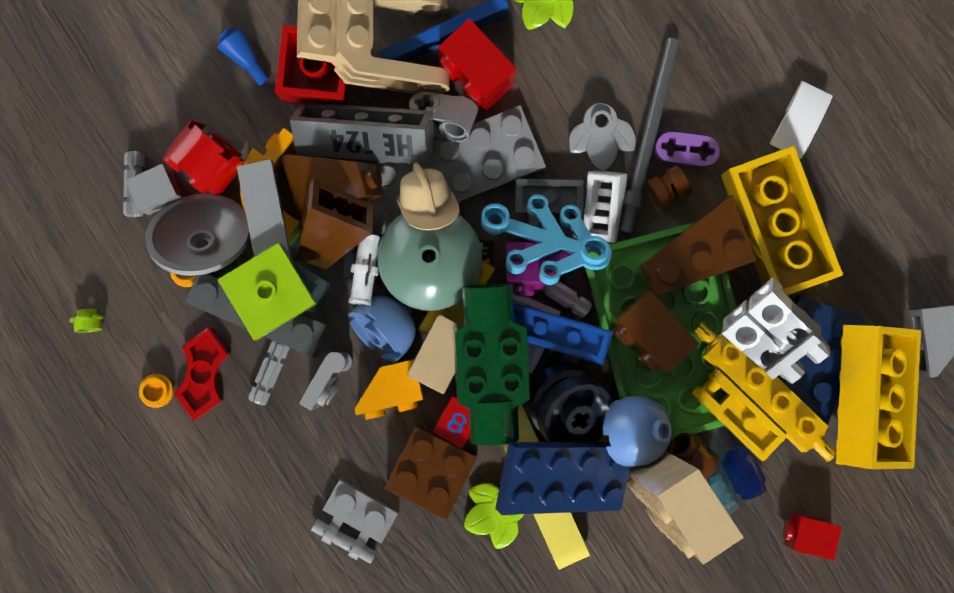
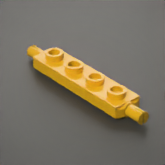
(768, 394)

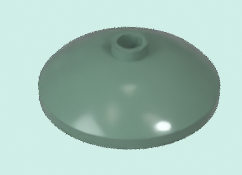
(434, 283)

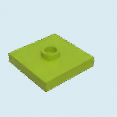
(267, 291)

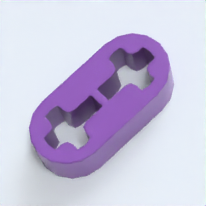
(688, 142)

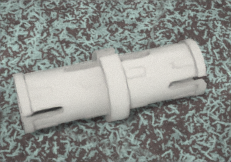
(364, 271)

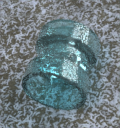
(720, 487)

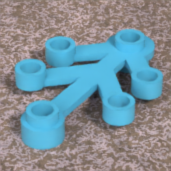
(550, 239)

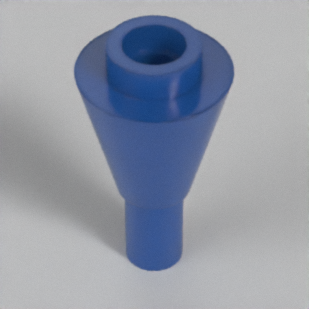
(239, 49)

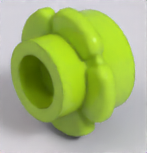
(87, 321)

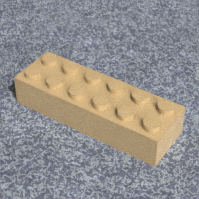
(684, 507)

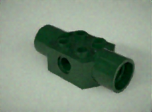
(491, 364)

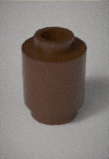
(694, 452)

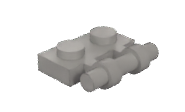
(360, 512)

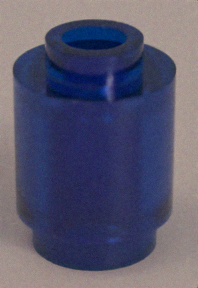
(744, 473)

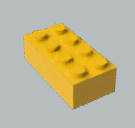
(782, 221)
(878, 397)

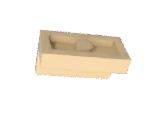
(435, 360)

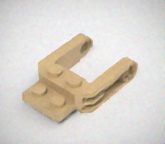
(344, 36)

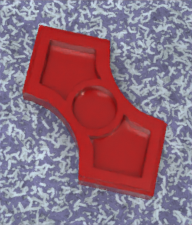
(204, 357)

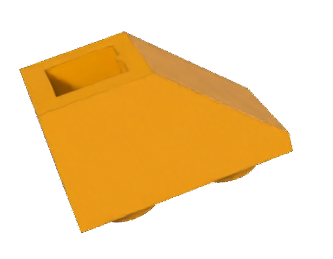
(390, 389)

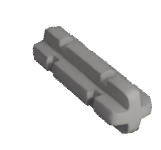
(134, 161)
(268, 373)

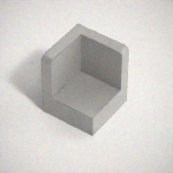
(154, 189)

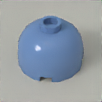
(384, 325)
(636, 431)

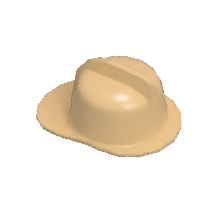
(427, 199)

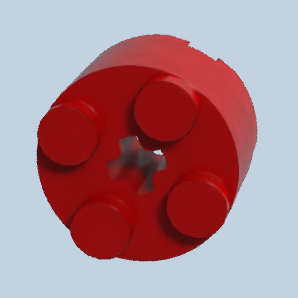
(204, 157)

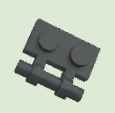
(558, 193)

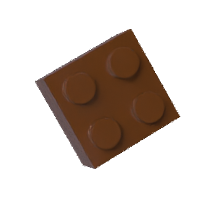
(653, 333)
(431, 472)

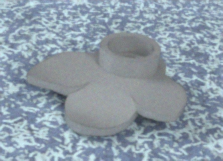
(604, 141)

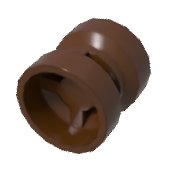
(668, 187)

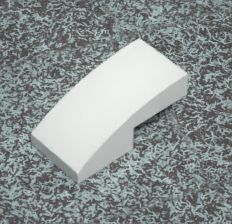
(802, 118)

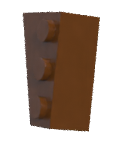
(701, 251)

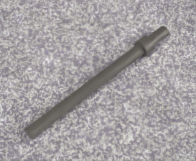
(634, 198)

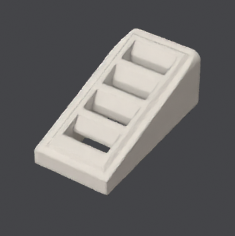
(615, 207)

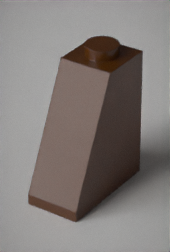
(352, 177)
(331, 224)

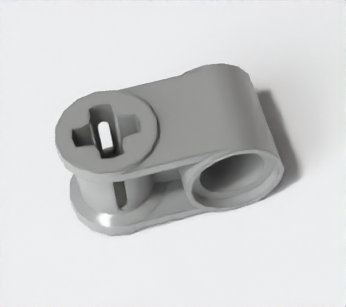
(451, 114)

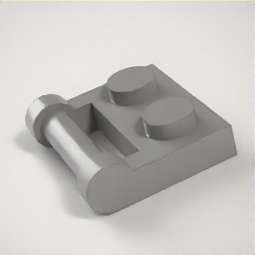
(322, 385)

